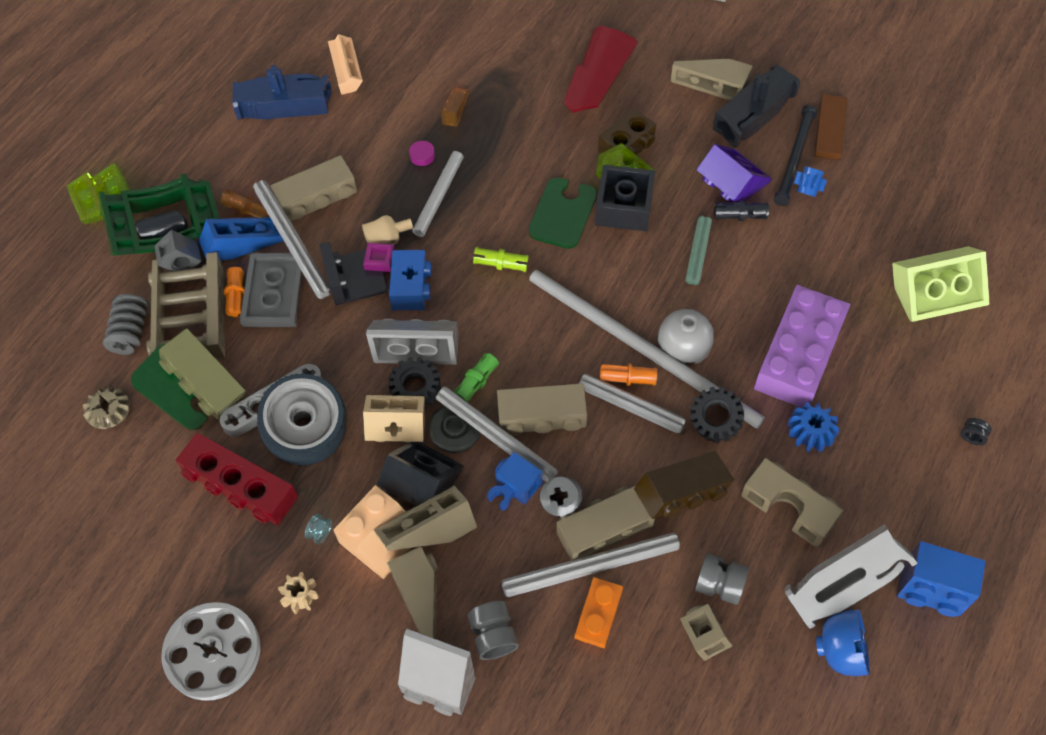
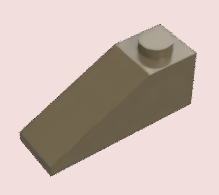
(714, 76)
(430, 523)
(418, 586)

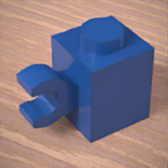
(515, 479)

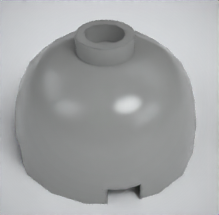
(686, 336)

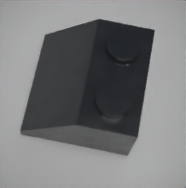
(418, 473)

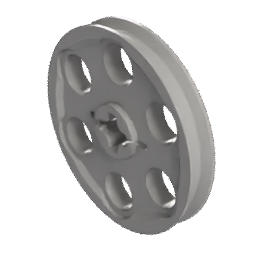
(213, 665)

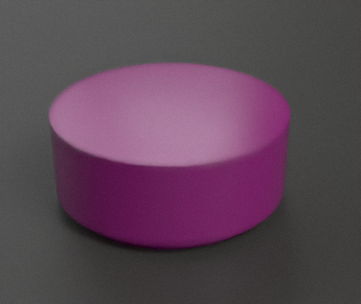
(422, 153)

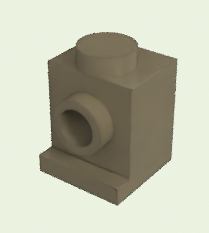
(713, 641)

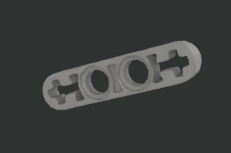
(247, 404)

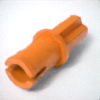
(234, 291)
(628, 374)

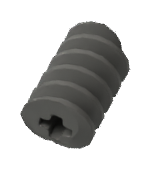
(125, 324)
(554, 487)

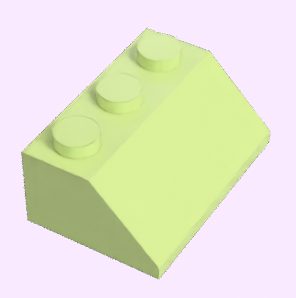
(942, 283)

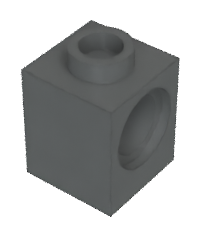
(177, 252)

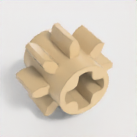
(292, 587)

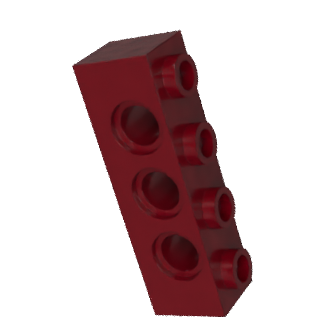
(203, 453)

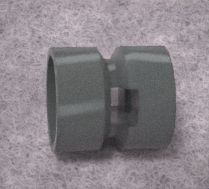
(722, 578)
(494, 635)

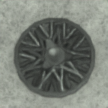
(451, 432)

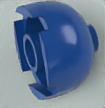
(845, 643)

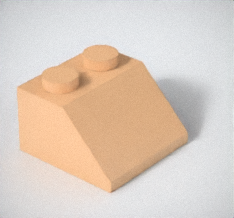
(358, 533)

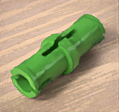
(476, 377)

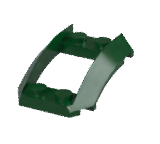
(118, 212)

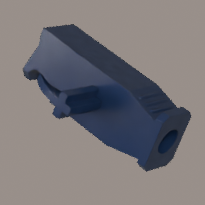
(281, 95)

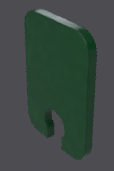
(561, 219)
(166, 392)

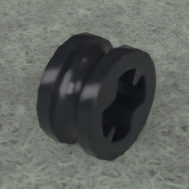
(976, 431)

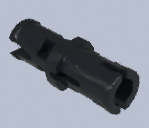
(741, 210)

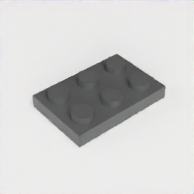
(271, 291)

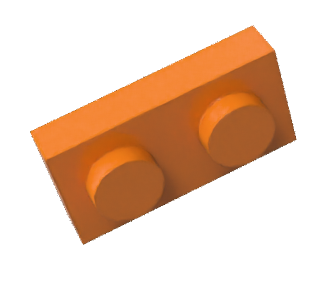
(598, 612)

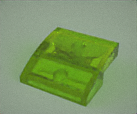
(86, 191)

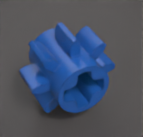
(810, 181)

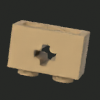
(394, 418)

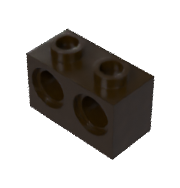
(631, 130)

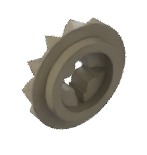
(118, 408)

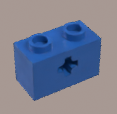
(409, 280)

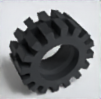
(415, 370)
(710, 398)

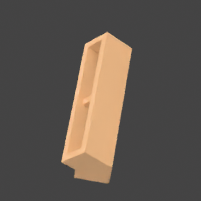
(345, 64)

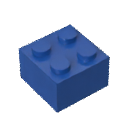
(941, 579)

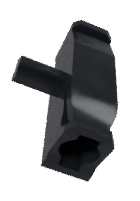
(759, 99)

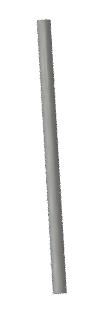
(634, 340)

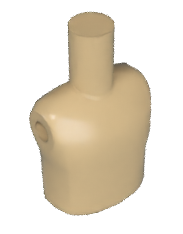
(385, 230)

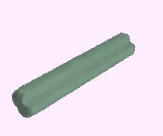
(698, 250)

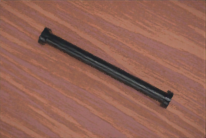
(782, 197)

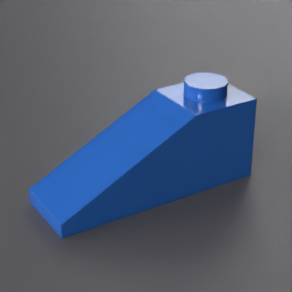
(238, 236)

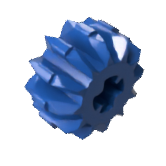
(822, 430)

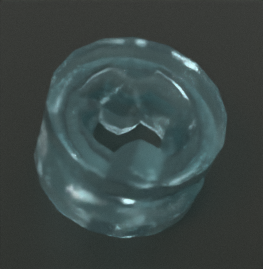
(318, 528)

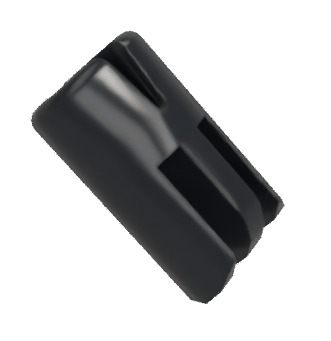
(160, 225)

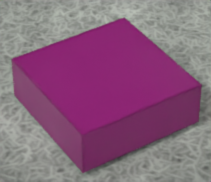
(378, 257)

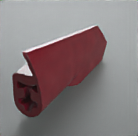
(600, 67)

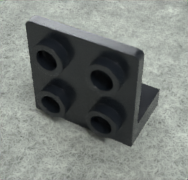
(348, 278)

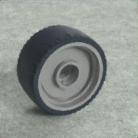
(299, 398)

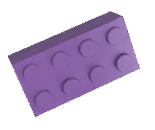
(801, 346)

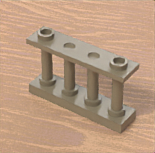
(212, 295)

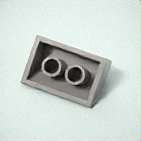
(398, 340)

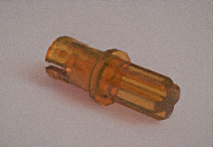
(243, 204)

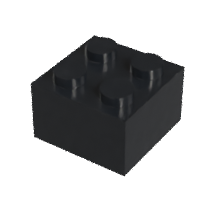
(624, 198)

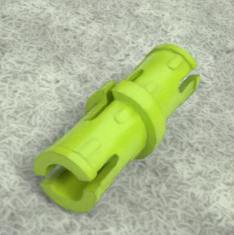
(500, 259)

